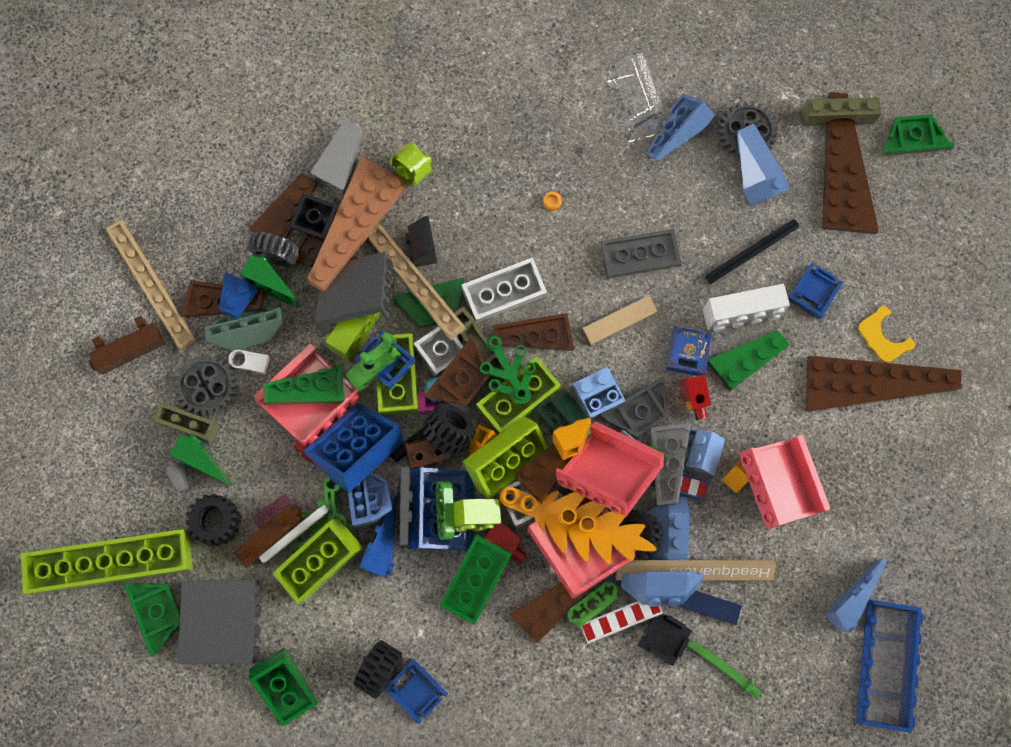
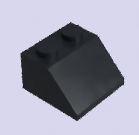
(314, 216)
(421, 242)

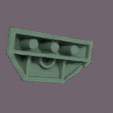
(246, 331)

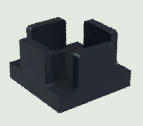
(665, 638)

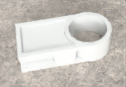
(253, 362)

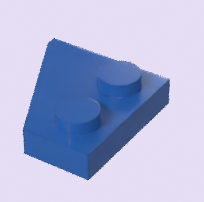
(236, 295)

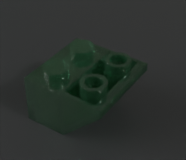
(559, 411)

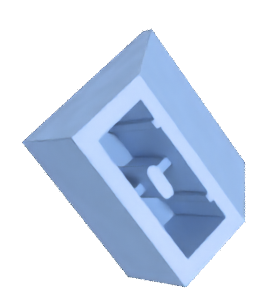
(598, 392)
(703, 452)

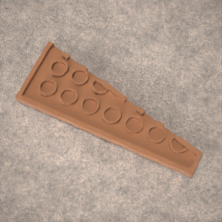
(362, 208)

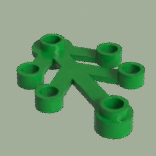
(509, 373)

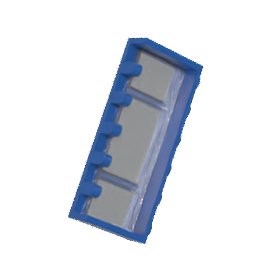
(889, 666)

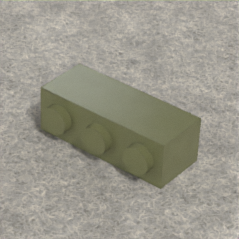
(186, 422)

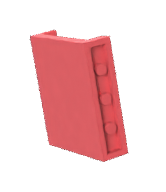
(307, 421)
(611, 469)
(784, 481)
(570, 567)

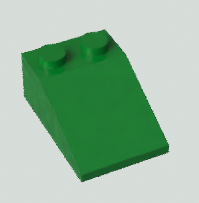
(261, 274)
(193, 453)
(282, 686)

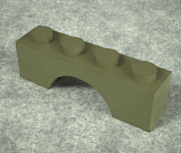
(860, 110)
(473, 330)

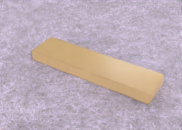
(620, 320)

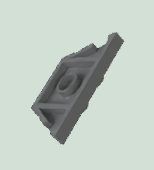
(640, 410)
(404, 498)

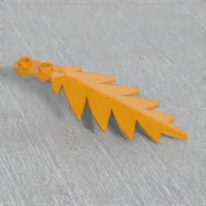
(580, 524)

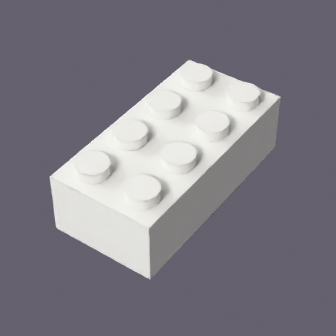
(503, 290)
(745, 307)

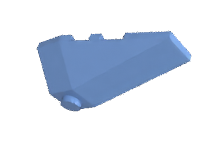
(686, 119)
(758, 166)
(851, 604)

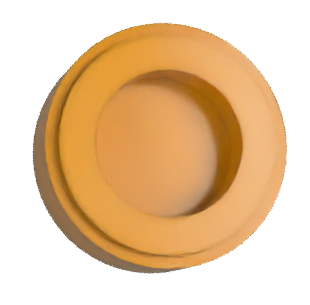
(552, 201)

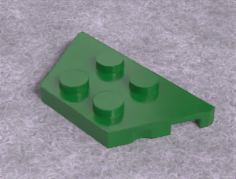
(916, 134)
(448, 291)
(155, 613)

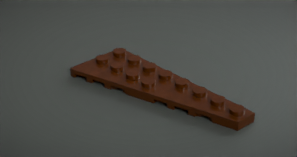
(846, 187)
(854, 382)

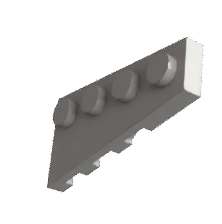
(673, 442)

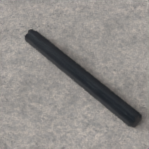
(752, 251)

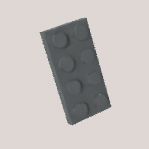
(640, 253)

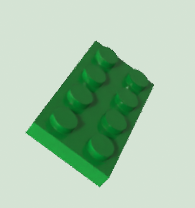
(475, 579)

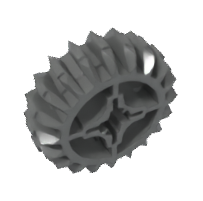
(273, 248)

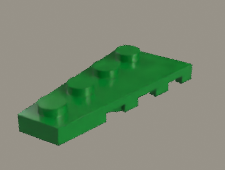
(746, 359)
(311, 388)

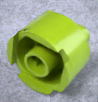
(411, 164)

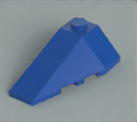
(379, 554)

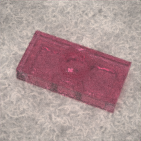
(271, 510)

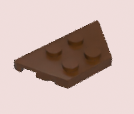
(461, 377)

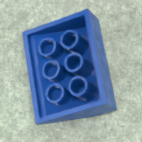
(355, 446)
(423, 528)

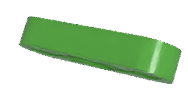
(445, 510)
(578, 608)

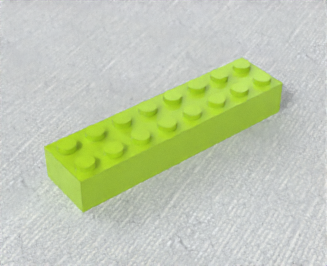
(106, 562)

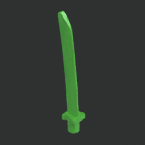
(748, 686)

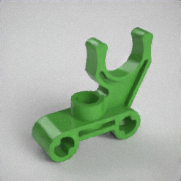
(381, 356)
(332, 503)

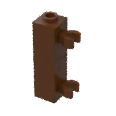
(126, 348)
(269, 534)

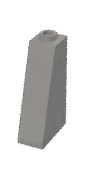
(339, 158)

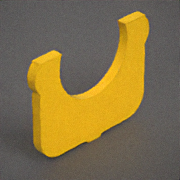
(884, 349)

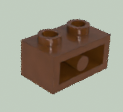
(423, 452)

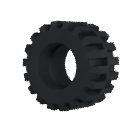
(448, 429)
(198, 514)
(651, 531)
(378, 669)

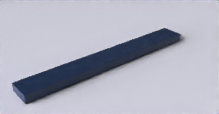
(703, 604)

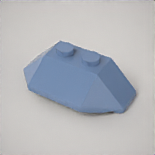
(369, 500)
(676, 530)
(661, 587)

